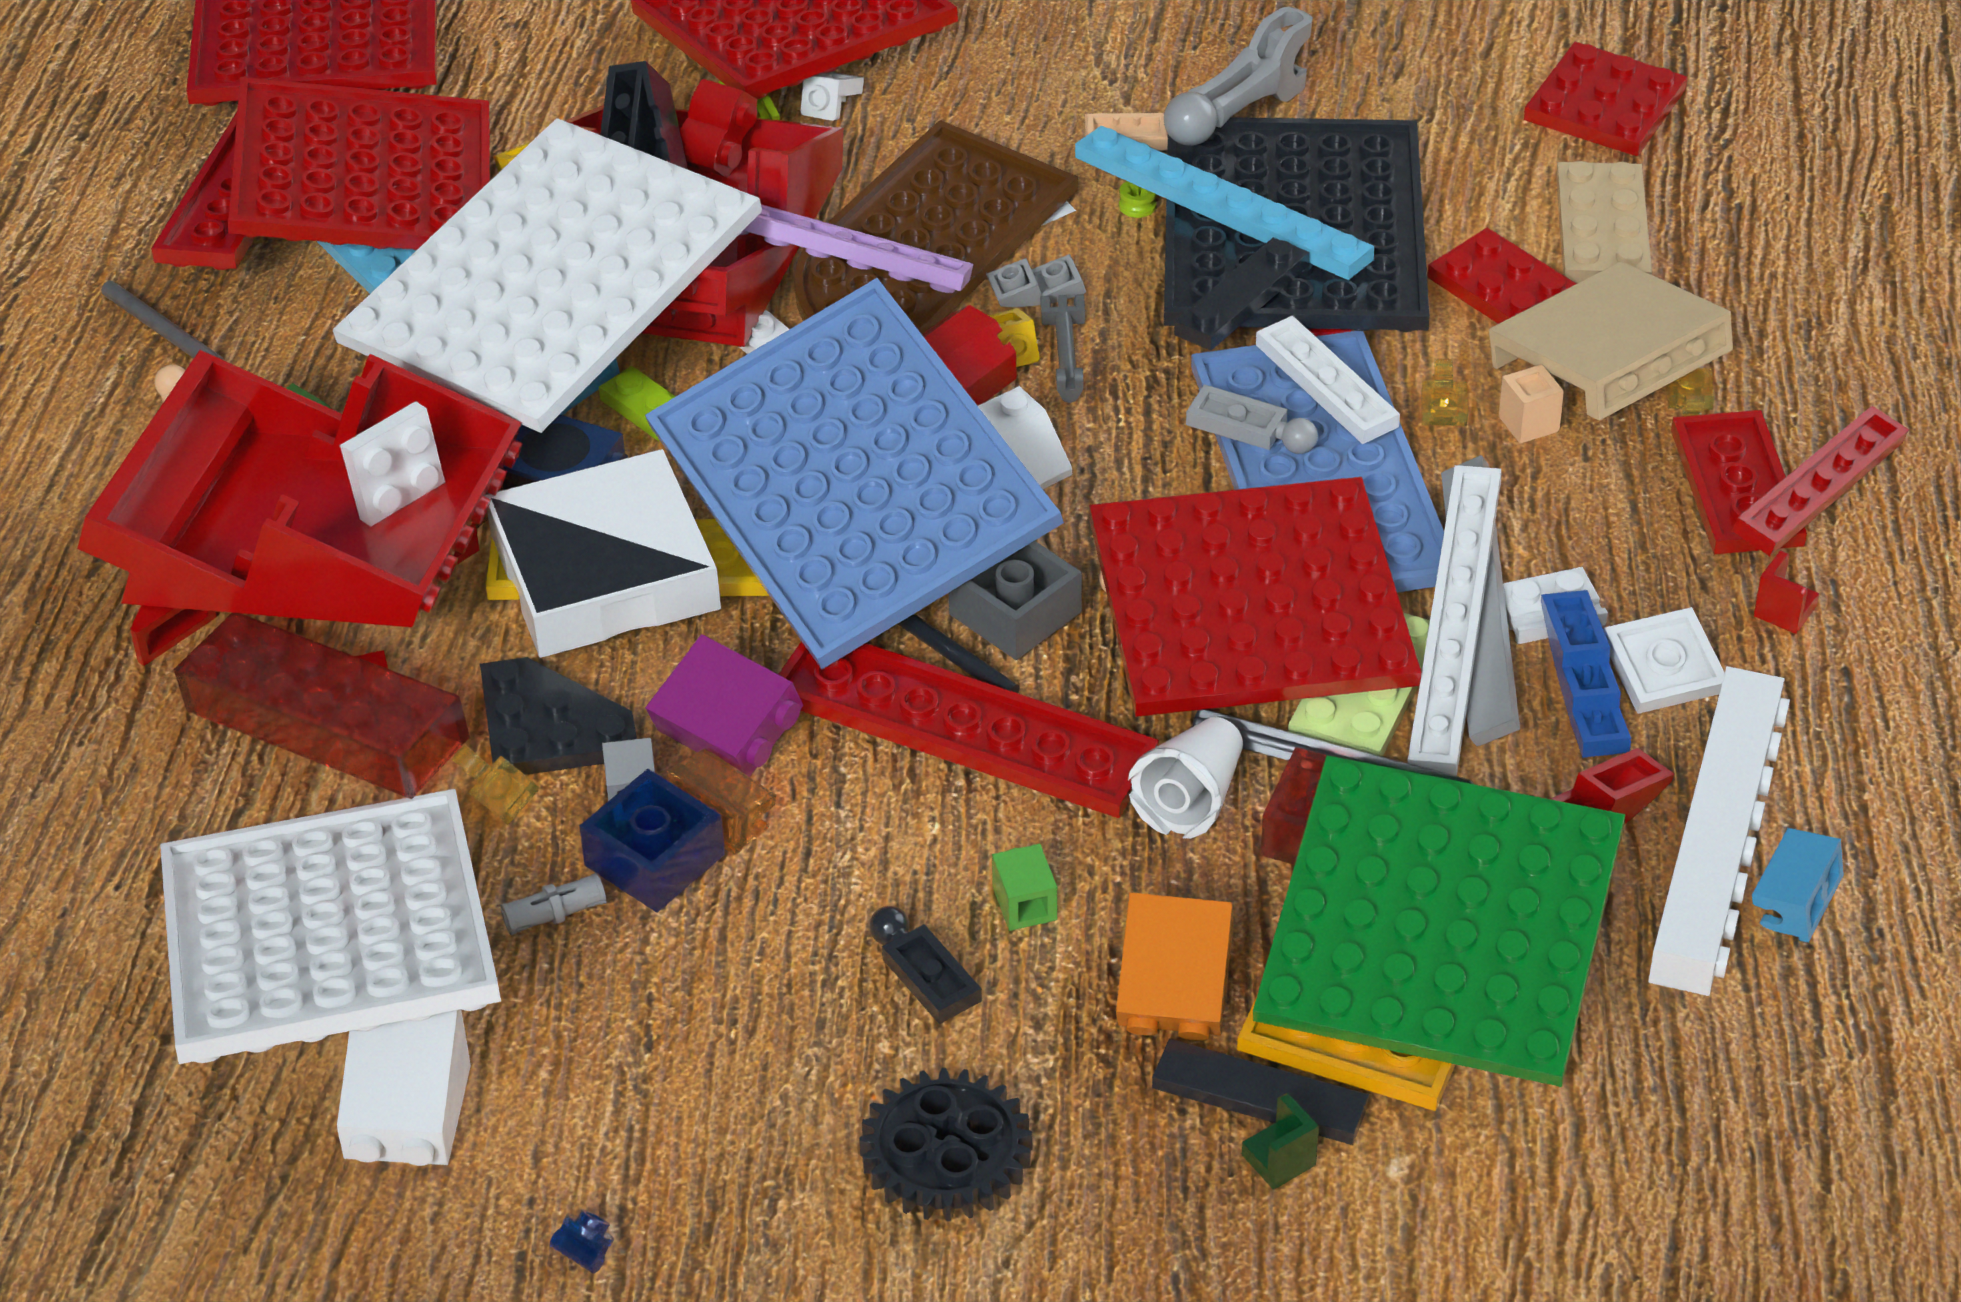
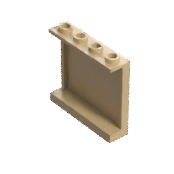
(1616, 336)

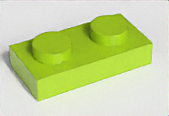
(634, 396)

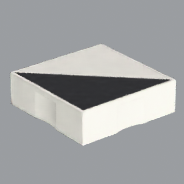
(603, 552)

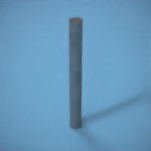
(154, 320)

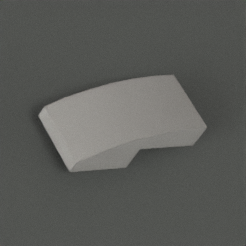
(1021, 286)

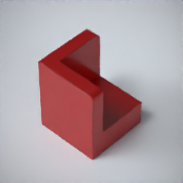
(1782, 600)

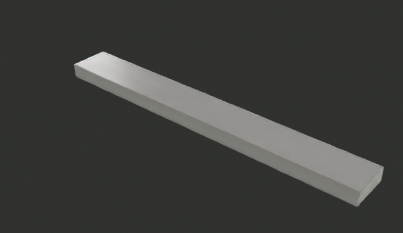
(1492, 694)

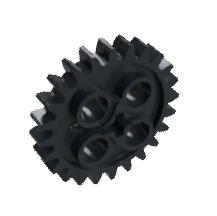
(946, 1144)

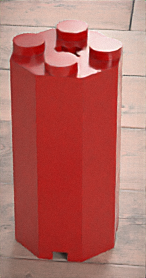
(974, 352)

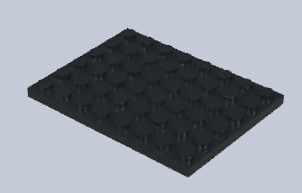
(1338, 171)

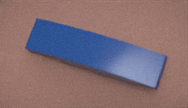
(1585, 674)

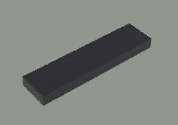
(1254, 1089)

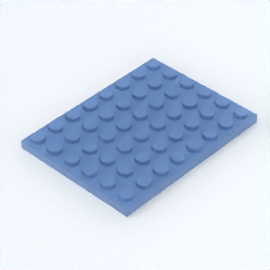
(852, 472)

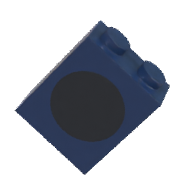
(561, 449)

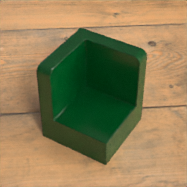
(1285, 1146)

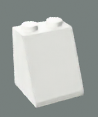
(404, 1090)

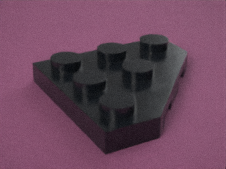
(547, 719)

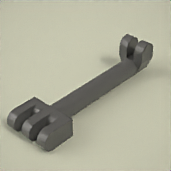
(1068, 377)

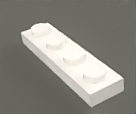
(1327, 379)

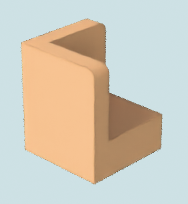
(1531, 403)

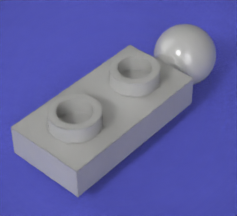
(1249, 421)

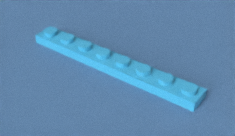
(1223, 201)

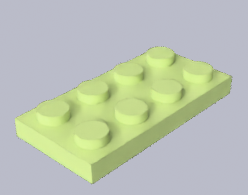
(1363, 718)

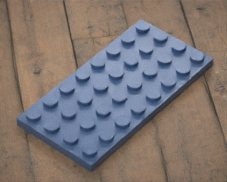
(1386, 464)

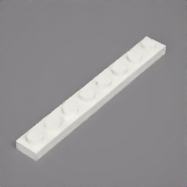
(1455, 619)

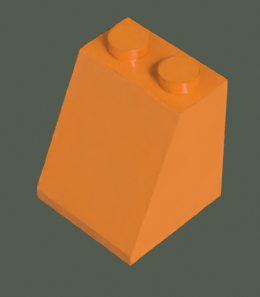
(1175, 965)

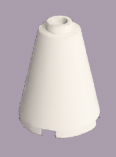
(1186, 778)

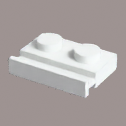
(1524, 601)

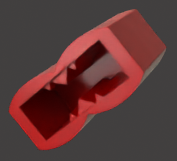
(715, 127)

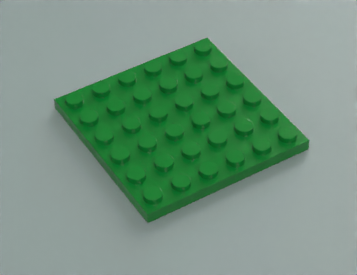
(1441, 920)

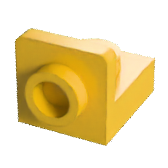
(1020, 331)

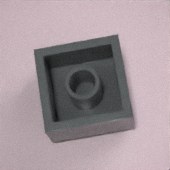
(1019, 599)

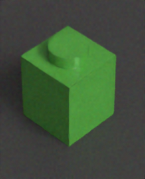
(1024, 887)

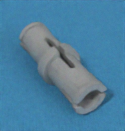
(553, 903)

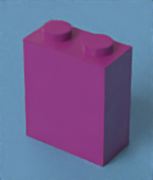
(725, 705)

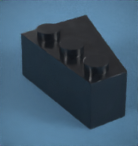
(642, 112)

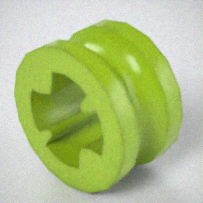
(1136, 201)

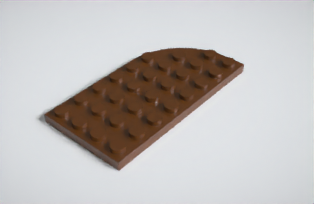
(947, 198)

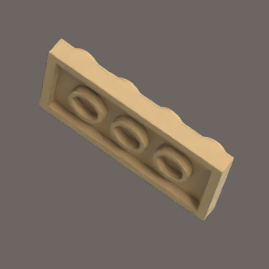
(1601, 217)

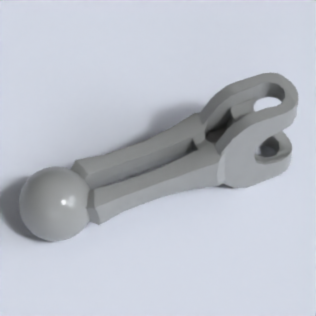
(1258, 71)

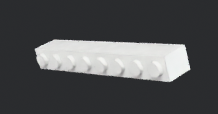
(1717, 833)

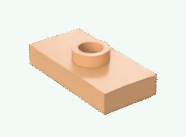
(1141, 127)

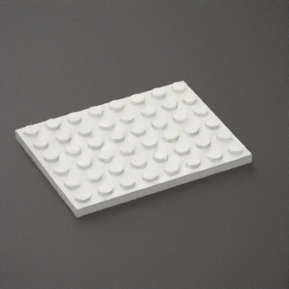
(548, 272)
(323, 927)

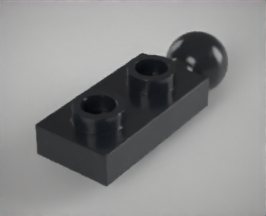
(924, 965)

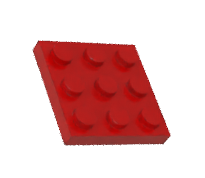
(1605, 98)

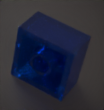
(652, 840)

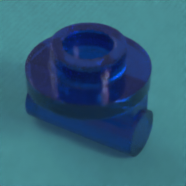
(583, 1239)

